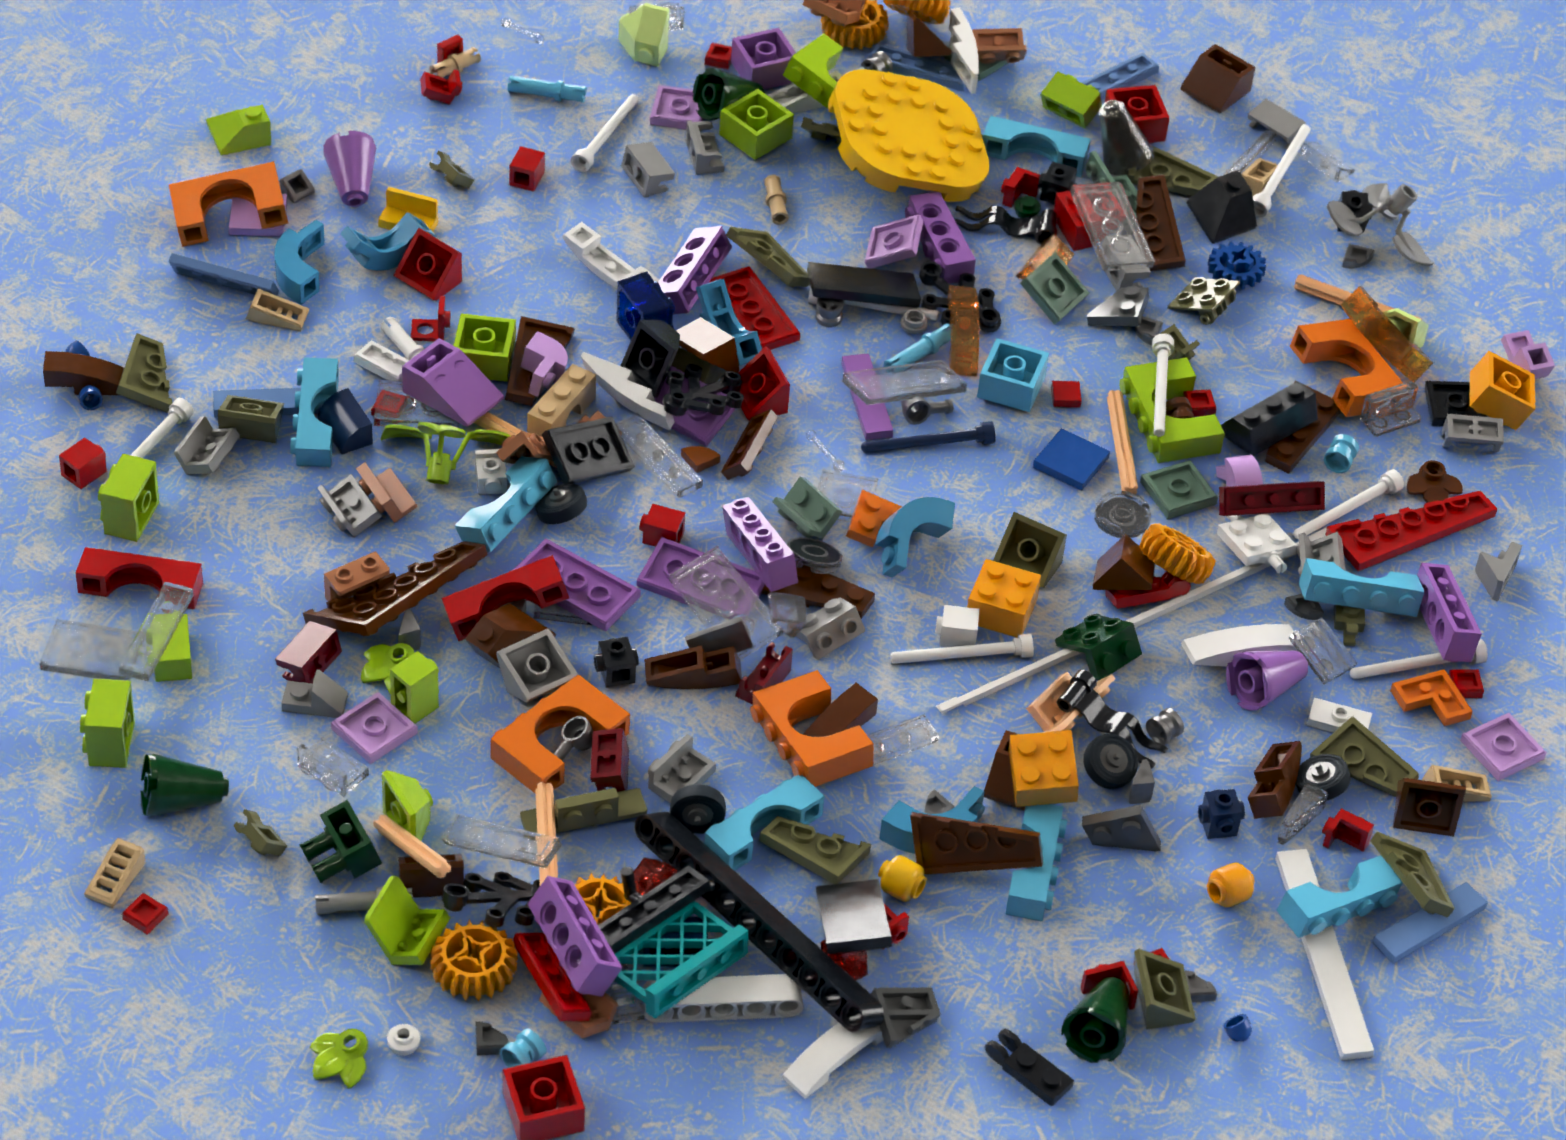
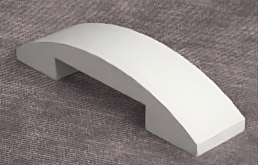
(601, 261)
(826, 1054)

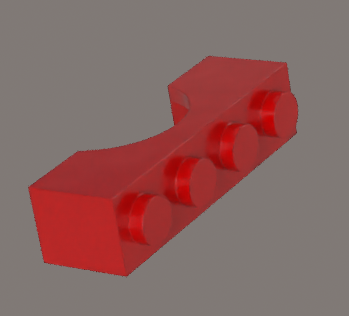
(106, 570)
(535, 582)

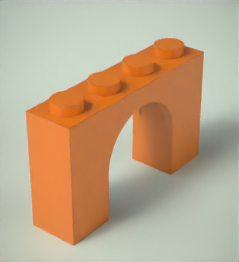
(196, 196)
(1345, 344)
(517, 744)
(815, 758)

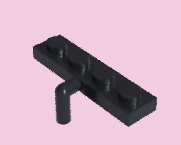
(653, 907)

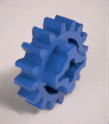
(1237, 264)

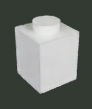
(957, 626)

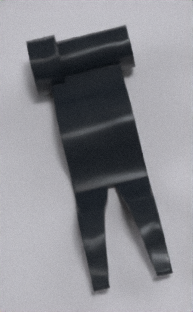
(1043, 226)
(1099, 716)

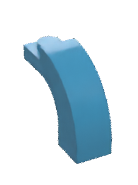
(386, 250)
(292, 274)
(719, 312)
(922, 515)
(897, 826)

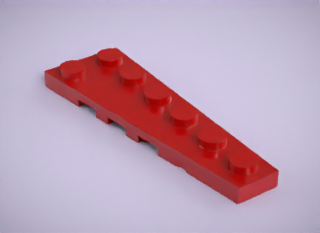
(1392, 535)

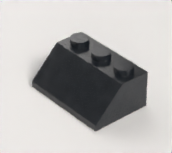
(1272, 419)

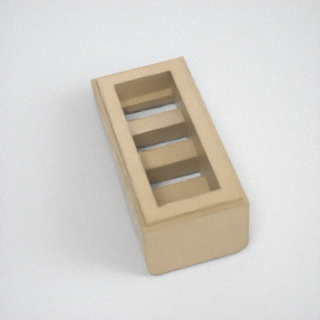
(1259, 174)
(265, 302)
(1458, 777)
(121, 854)

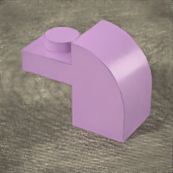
(1527, 355)
(546, 361)
(1240, 471)

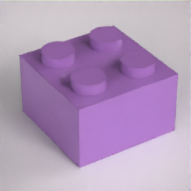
(762, 57)

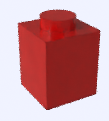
(527, 168)
(83, 463)
(662, 523)

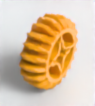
(926, 10)
(865, 33)
(1177, 553)
(603, 895)
(472, 967)

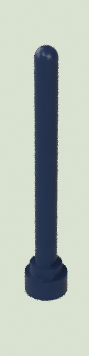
(983, 433)

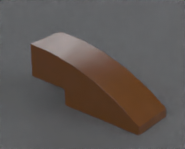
(80, 370)
(694, 669)
(849, 710)
(1275, 780)

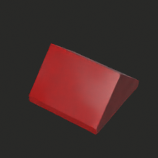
(430, 265)
(764, 386)

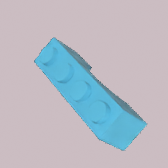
(1009, 137)
(313, 438)
(491, 523)
(1330, 584)
(792, 799)
(1030, 886)
(1313, 909)

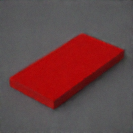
(758, 309)

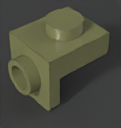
(1181, 346)

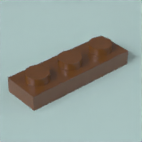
(749, 445)

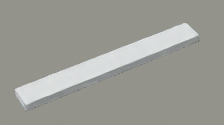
(1329, 968)

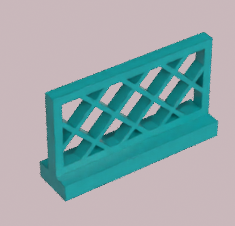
(692, 969)

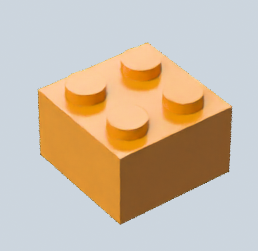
(1502, 390)
(1004, 597)
(1043, 768)

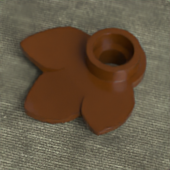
(1433, 482)

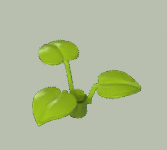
(440, 464)

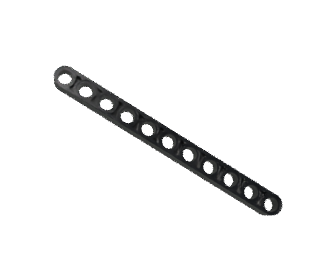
(765, 924)

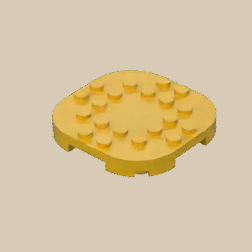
(908, 134)

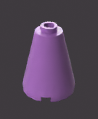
(351, 165)
(1264, 676)

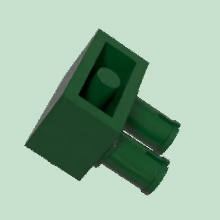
(348, 839)

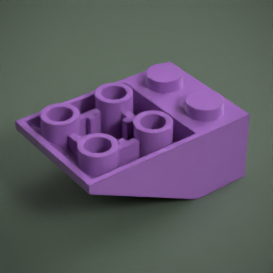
(449, 383)

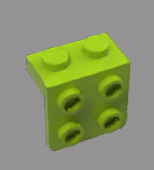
(403, 928)

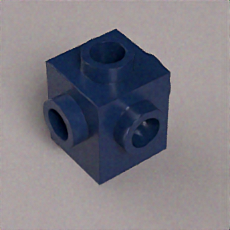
(1221, 813)

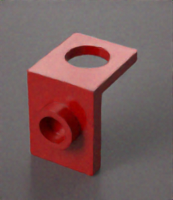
(437, 325)
(1117, 970)

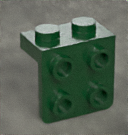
(1104, 641)

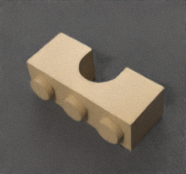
(571, 392)

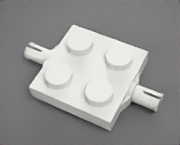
(1257, 540)

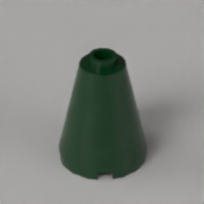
(719, 89)
(178, 785)
(1099, 1022)

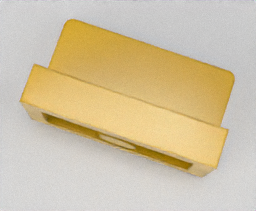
(401, 201)

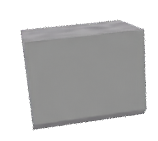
(534, 666)

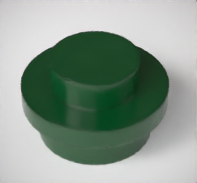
(1027, 206)

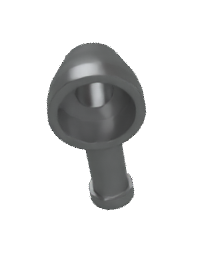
(918, 409)
(576, 733)

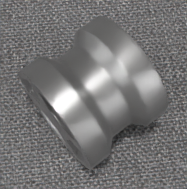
(879, 61)
(829, 312)
(1165, 726)

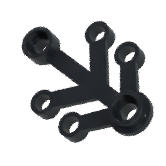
(930, 275)
(678, 403)
(457, 896)

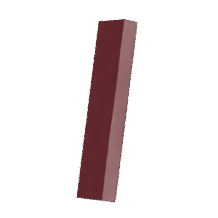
(1271, 498)

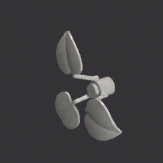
(1388, 206)

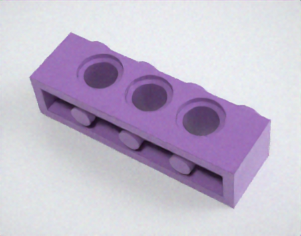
(941, 236)
(694, 266)
(760, 544)
(1447, 614)
(574, 936)

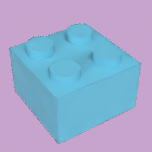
(1013, 375)

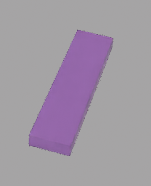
(874, 417)

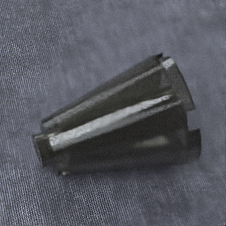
(1122, 140)

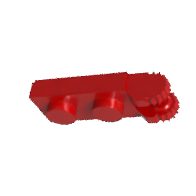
(1162, 589)

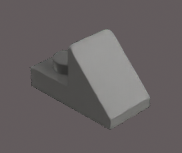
(1495, 571)
(319, 699)

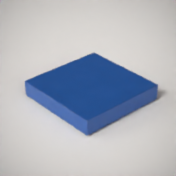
(1071, 459)

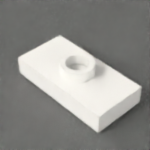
(381, 361)
(1331, 716)

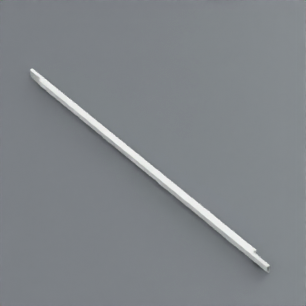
(1138, 620)

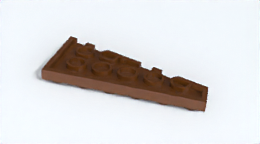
(391, 595)

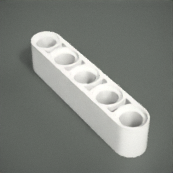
(736, 999)

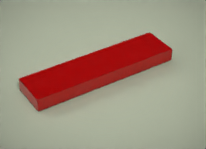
(551, 977)

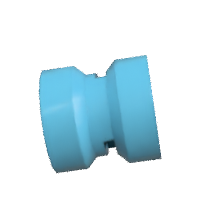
(1341, 453)
(525, 1049)

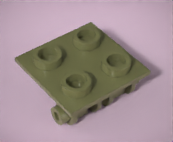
(1207, 297)

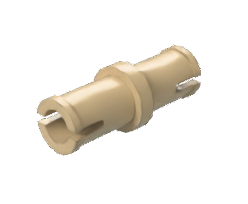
(456, 62)
(776, 199)

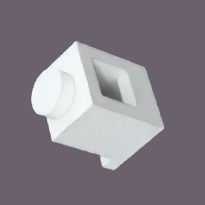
(490, 472)

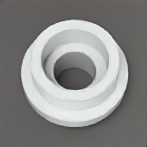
(403, 1046)

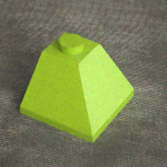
(240, 129)
(406, 802)

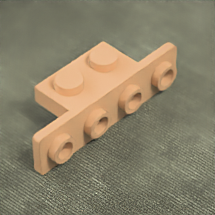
(1045, 707)

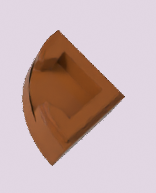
(700, 457)

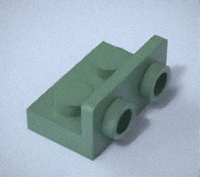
(808, 509)

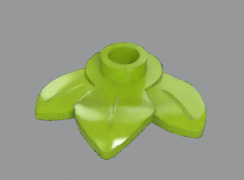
(381, 660)
(337, 1058)

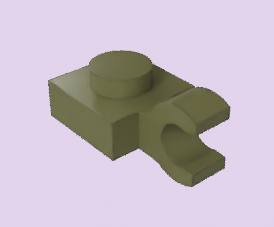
(453, 173)
(1349, 620)
(262, 837)

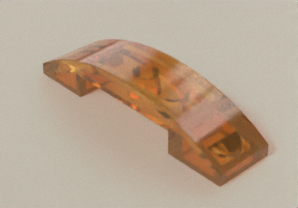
(964, 330)
(1385, 336)

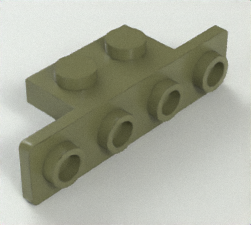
(590, 809)

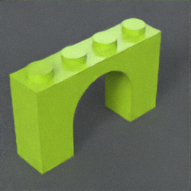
(810, 68)
(1182, 437)

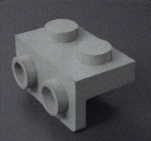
(205, 447)
(351, 505)
(1326, 548)
(831, 627)
(678, 769)

